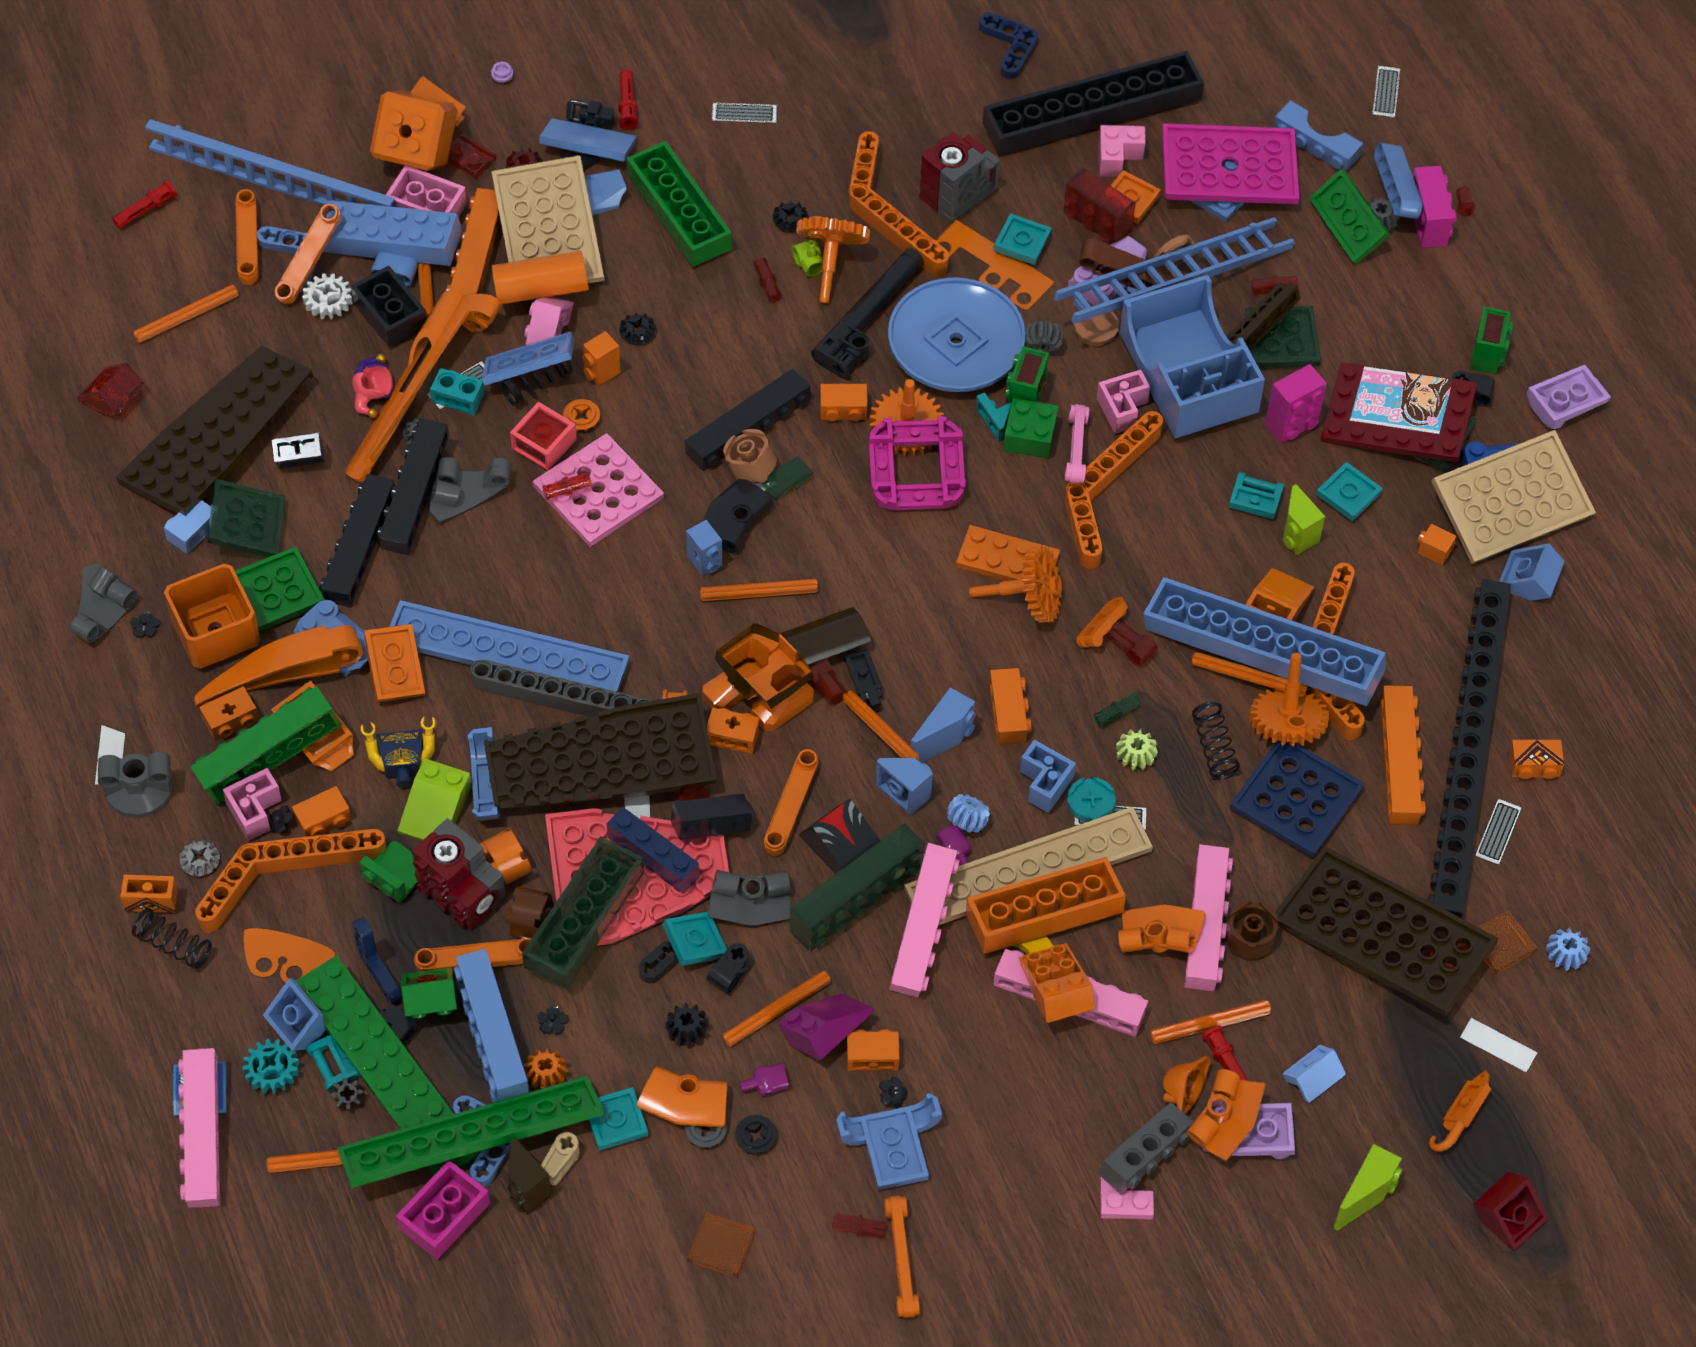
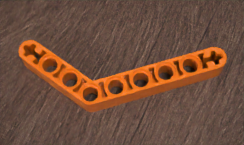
(885, 217)
(1116, 460)
(1348, 719)
(213, 912)

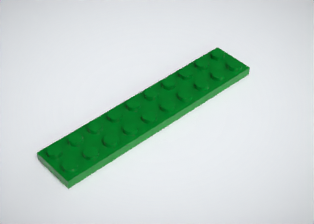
(375, 1051)
(469, 1131)

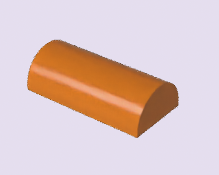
(540, 277)

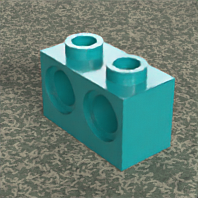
(457, 391)

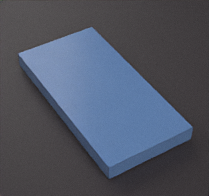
(587, 139)
(528, 358)

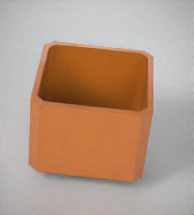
(431, 127)
(208, 602)

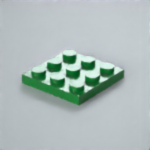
(279, 588)

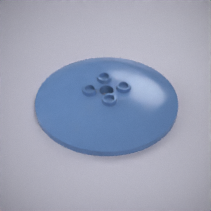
(956, 309)

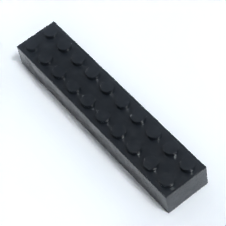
(1092, 103)

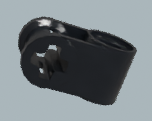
(1485, 386)
(727, 971)

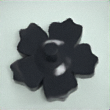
(145, 625)
(280, 819)
(552, 1021)
(892, 1092)

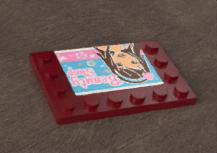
(1399, 412)

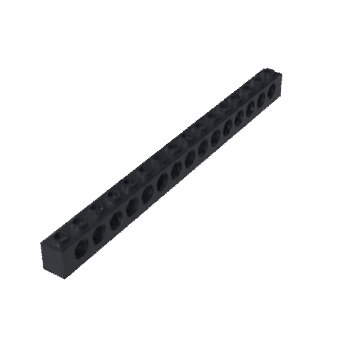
(1496, 595)

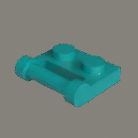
(1255, 500)
(347, 1070)

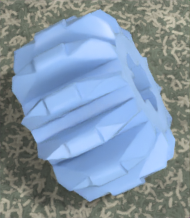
(968, 813)
(1559, 945)

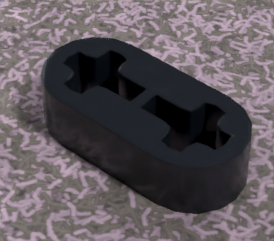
(655, 958)

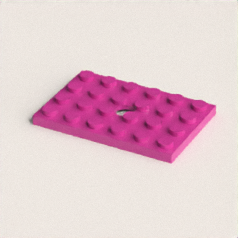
(1263, 158)

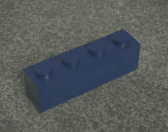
(658, 852)

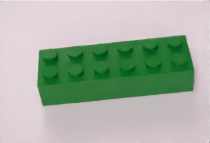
(679, 204)
(267, 743)

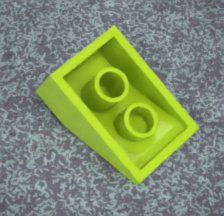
(434, 796)
(1373, 1182)

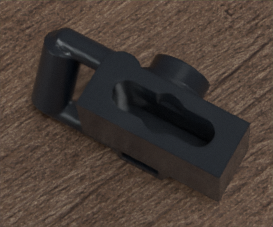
(590, 114)

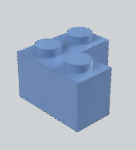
(1050, 774)

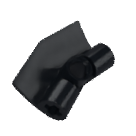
(739, 500)

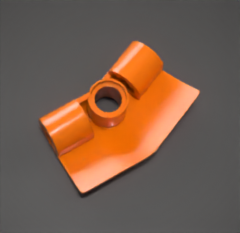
(1161, 928)
(666, 1098)
(1226, 1130)

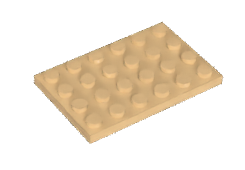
(547, 212)
(1513, 496)

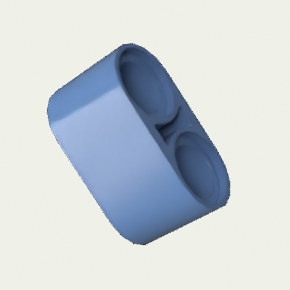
(402, 265)

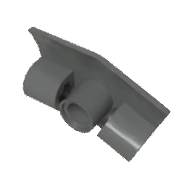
(734, 904)

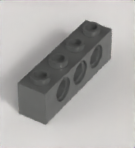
(1116, 1166)

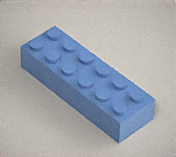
(408, 232)
(490, 1026)

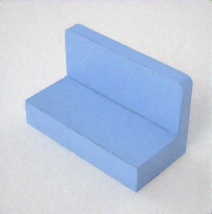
(1315, 1072)

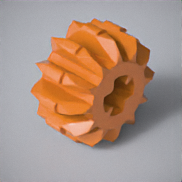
(544, 1062)

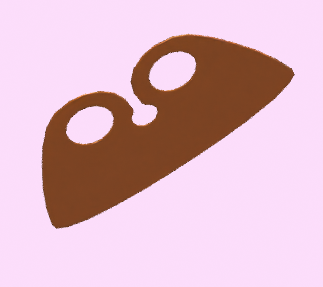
(275, 944)

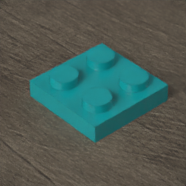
(1022, 239)
(1349, 491)
(694, 938)
(620, 1120)

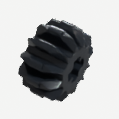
(685, 1016)

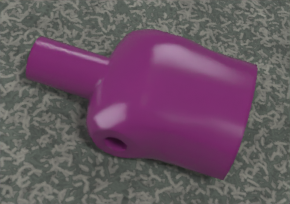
(954, 839)
(767, 1080)

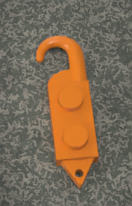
(1463, 1110)

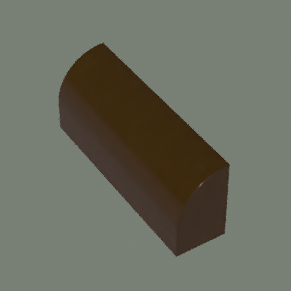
(828, 635)

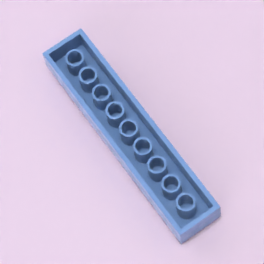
(1264, 640)

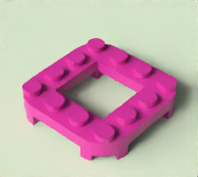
(916, 433)

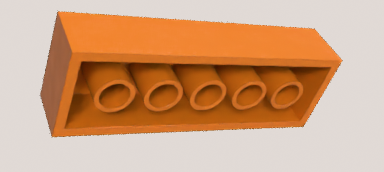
(1045, 905)

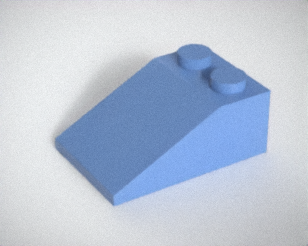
(945, 726)

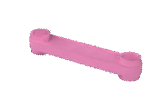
(1075, 469)

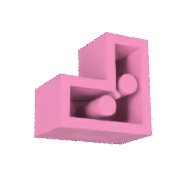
(1117, 145)
(547, 318)
(1120, 398)
(249, 799)

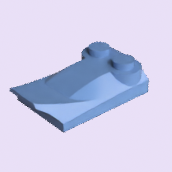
(605, 190)
(327, 614)

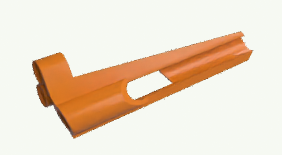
(450, 312)

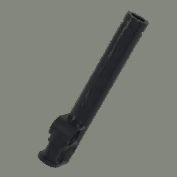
(845, 342)

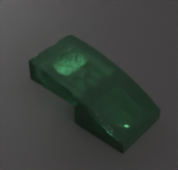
(786, 476)

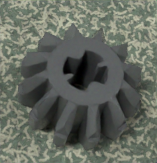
(1384, 212)
(1043, 336)

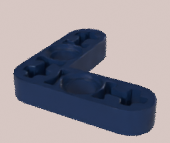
(1016, 38)
(367, 951)

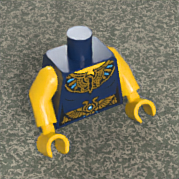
(400, 752)

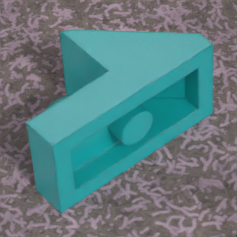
(994, 417)

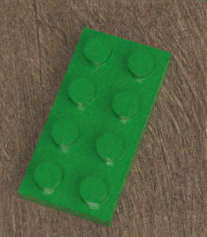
(1349, 216)

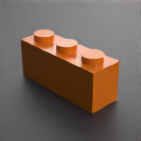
(1009, 706)

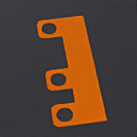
(1005, 266)

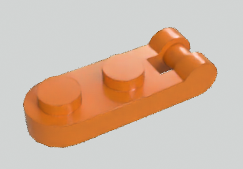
(1102, 623)

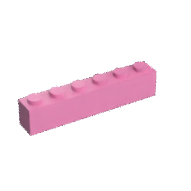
(1209, 896)
(923, 920)
(1112, 1006)
(200, 1128)

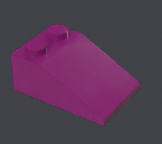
(823, 1024)

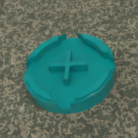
(1091, 799)

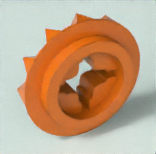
(582, 407)

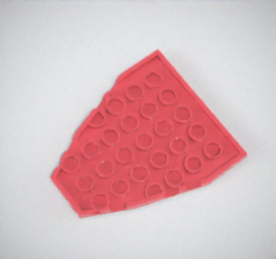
(653, 899)

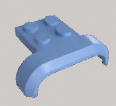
(482, 791)
(893, 1140)

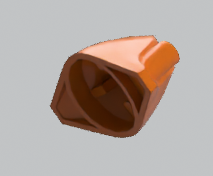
(1185, 1083)

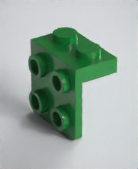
(391, 871)

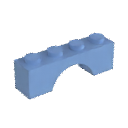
(1339, 150)

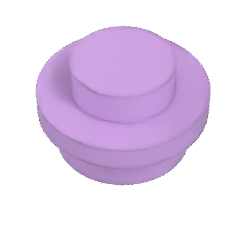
(502, 72)

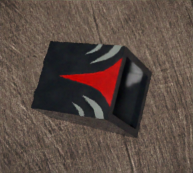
(840, 836)

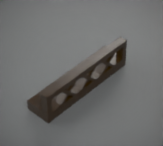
(1266, 315)

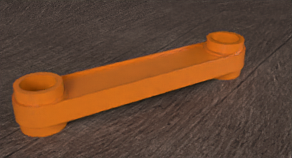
(247, 237)
(308, 253)
(791, 802)
(499, 953)
(907, 1302)

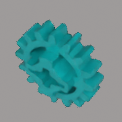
(270, 1068)

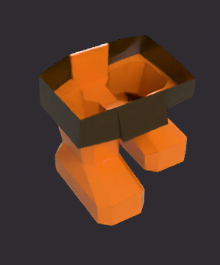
(761, 666)

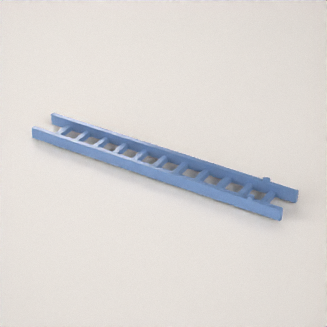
(250, 158)
(1112, 278)

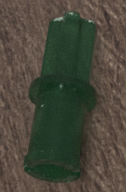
(1116, 709)

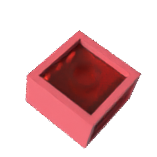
(543, 436)

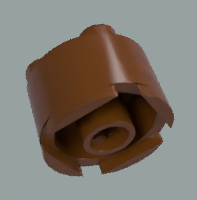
(528, 911)
(1251, 930)

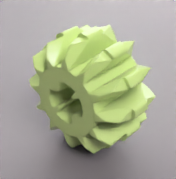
(1136, 749)

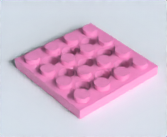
(596, 503)

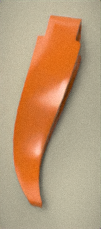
(288, 659)

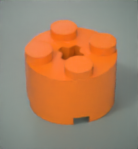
(506, 856)

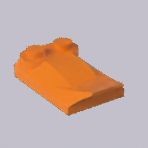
(331, 749)

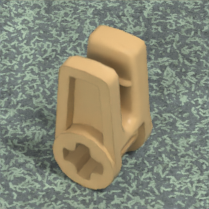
(559, 1160)

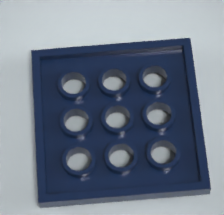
(1301, 810)

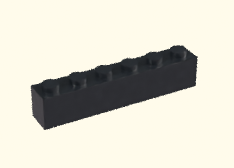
(757, 412)
(413, 486)
(357, 541)

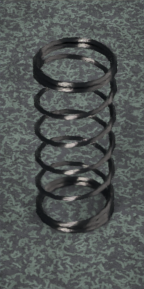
(514, 389)
(1201, 707)
(200, 962)

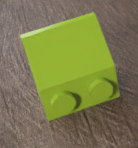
(1302, 523)

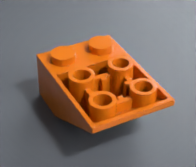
(1281, 595)
(1058, 983)

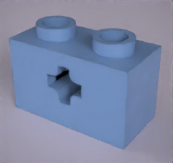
(704, 548)

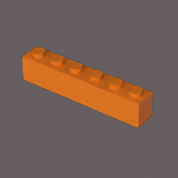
(476, 243)
(1401, 755)

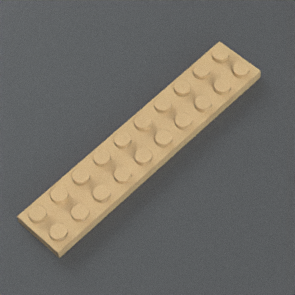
(1111, 836)

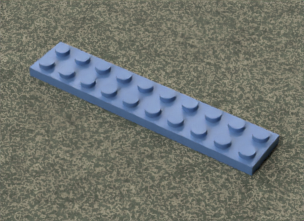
(473, 639)

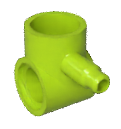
(808, 257)

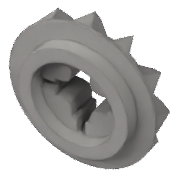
(199, 867)

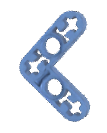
(283, 234)
(479, 1164)

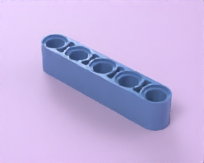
(1398, 180)

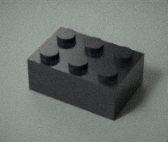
(388, 306)

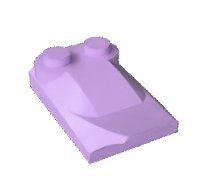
(1083, 274)
(1566, 396)
(1270, 1134)

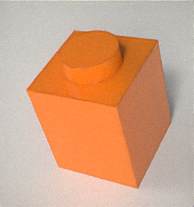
(1436, 544)

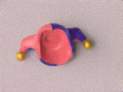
(371, 383)

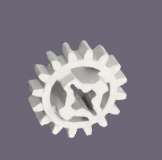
(327, 296)

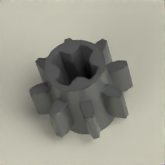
(351, 1087)

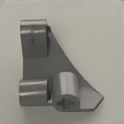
(462, 490)
(102, 602)

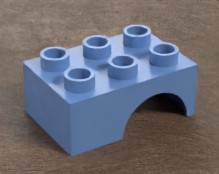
(1188, 359)

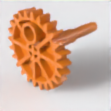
(832, 233)
(905, 407)
(1039, 583)
(1286, 714)

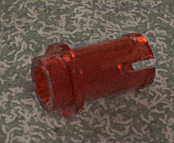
(1466, 205)

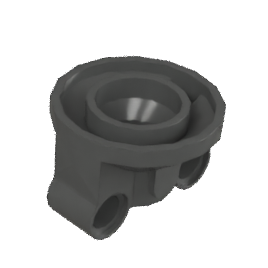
(138, 795)

